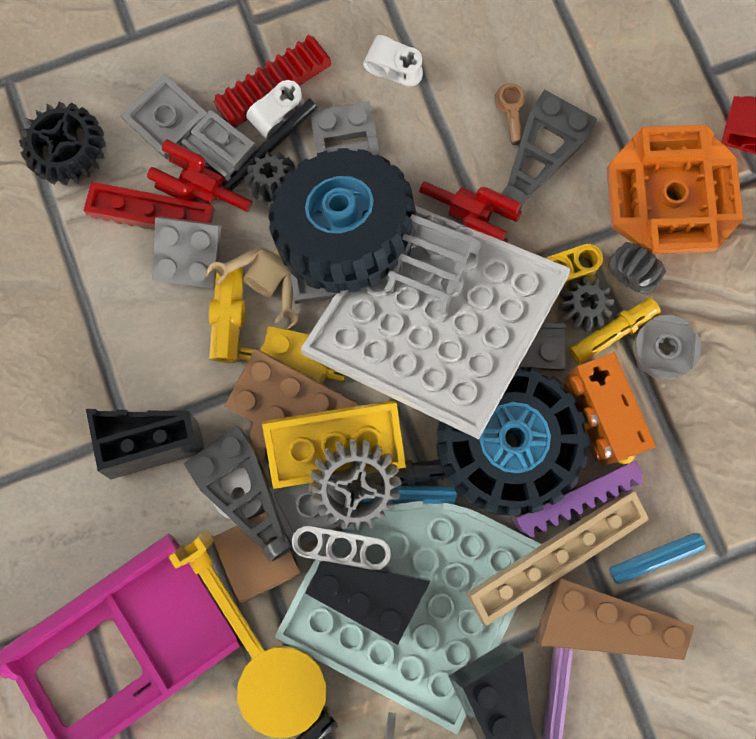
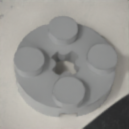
(680, 336)

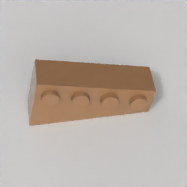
(598, 622)

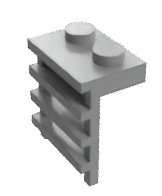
(434, 236)

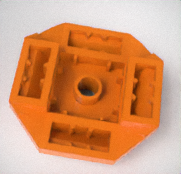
(690, 166)

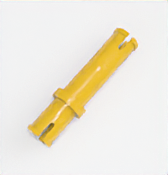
(625, 323)

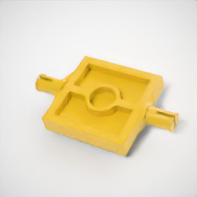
(286, 347)

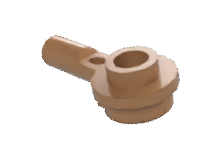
(510, 100)

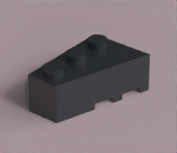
(495, 694)

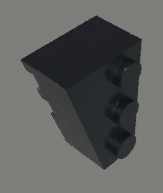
(141, 440)
(369, 597)

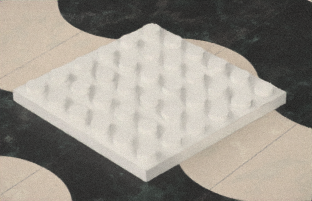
(435, 361)

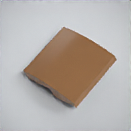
(248, 566)

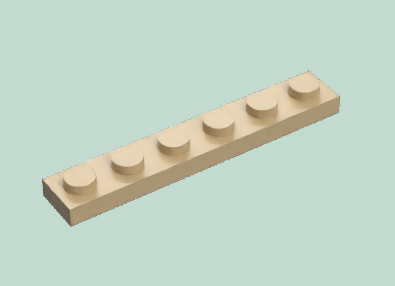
(556, 557)

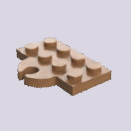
(276, 391)

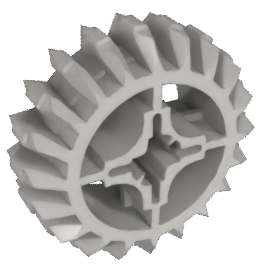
(379, 493)

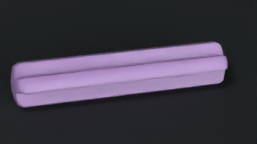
(557, 693)

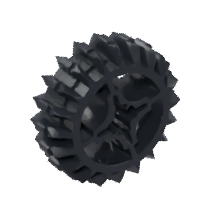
(67, 154)

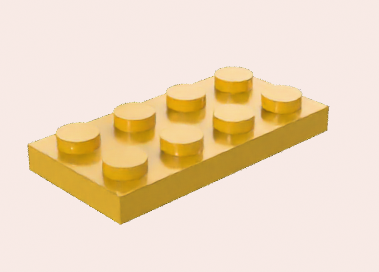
(301, 439)

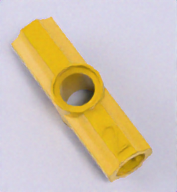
(227, 317)

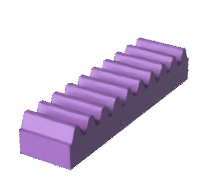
(582, 497)

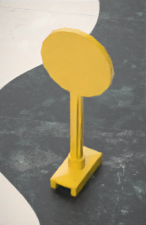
(281, 685)

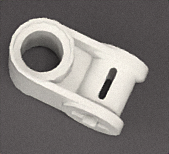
(393, 60)
(275, 107)

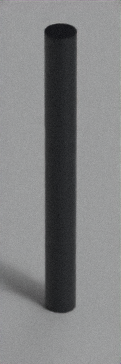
(272, 142)

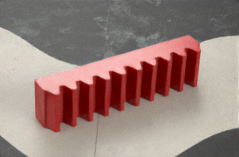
(296, 65)
(141, 207)

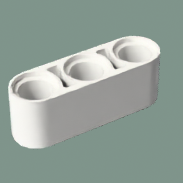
(325, 552)

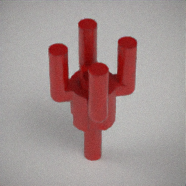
(195, 179)
(477, 208)

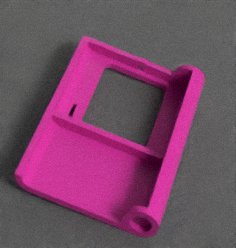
(164, 620)

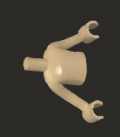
(263, 277)

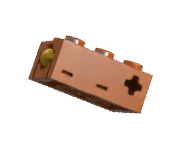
(610, 410)

